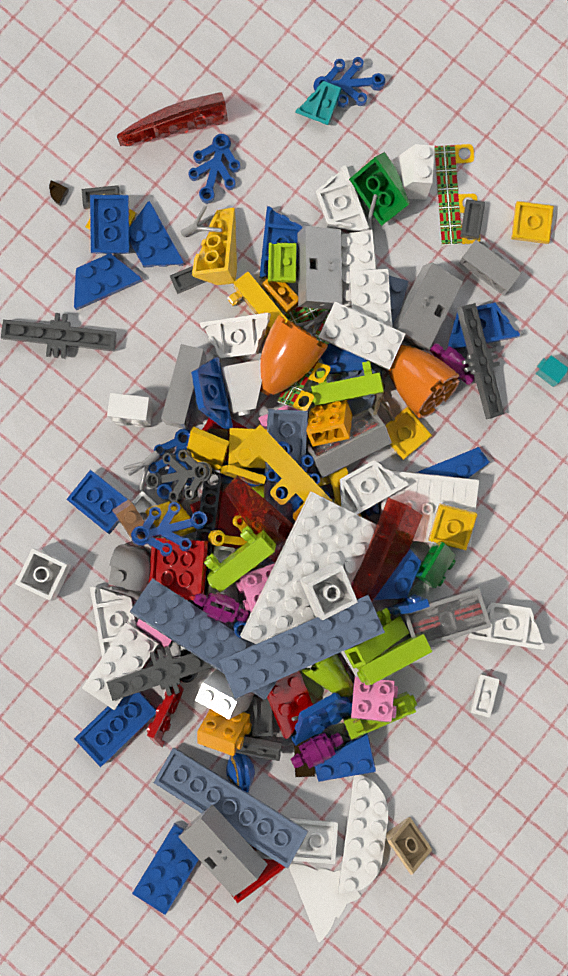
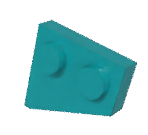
(321, 103)

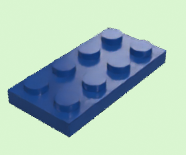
(115, 727)
(166, 872)

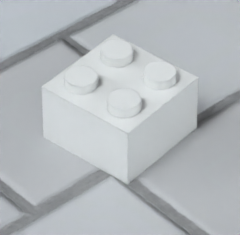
(130, 409)
(43, 574)
(328, 591)

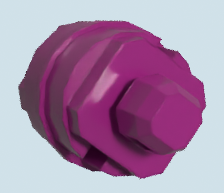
(453, 360)
(218, 613)
(317, 750)

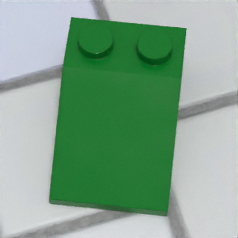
(382, 179)
(435, 564)

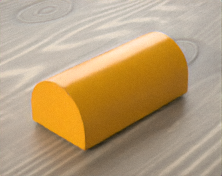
(282, 294)

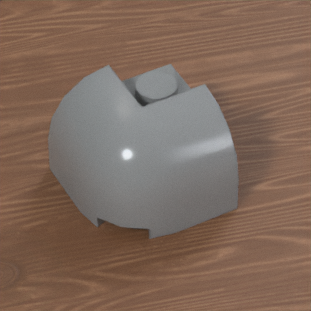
(130, 568)

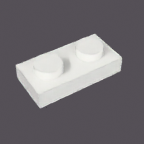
(484, 695)

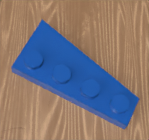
(459, 466)

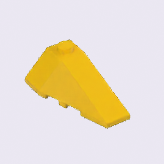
(218, 254)

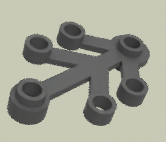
(182, 475)

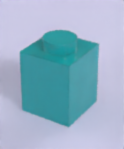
(551, 370)

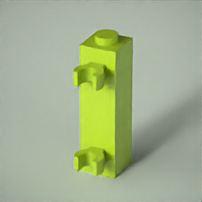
(347, 389)
(241, 561)
(370, 649)
(394, 659)
(404, 705)

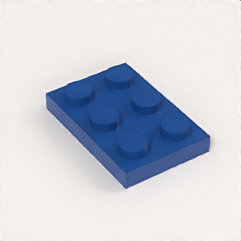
(109, 224)
(97, 500)

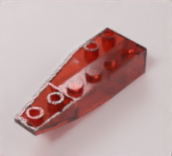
(177, 118)
(259, 514)
(387, 547)

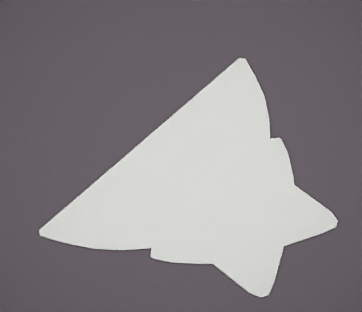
(321, 896)

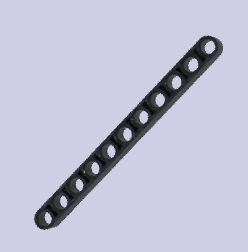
(214, 509)

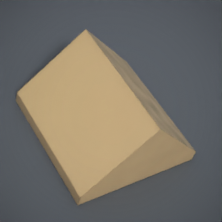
(409, 844)

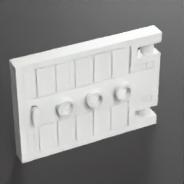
(429, 490)

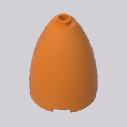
(287, 356)
(422, 380)

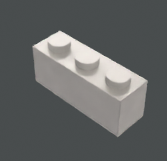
(490, 267)

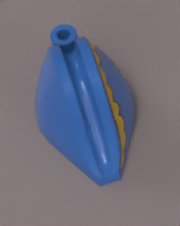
(240, 771)

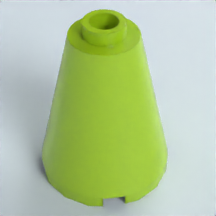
(331, 675)

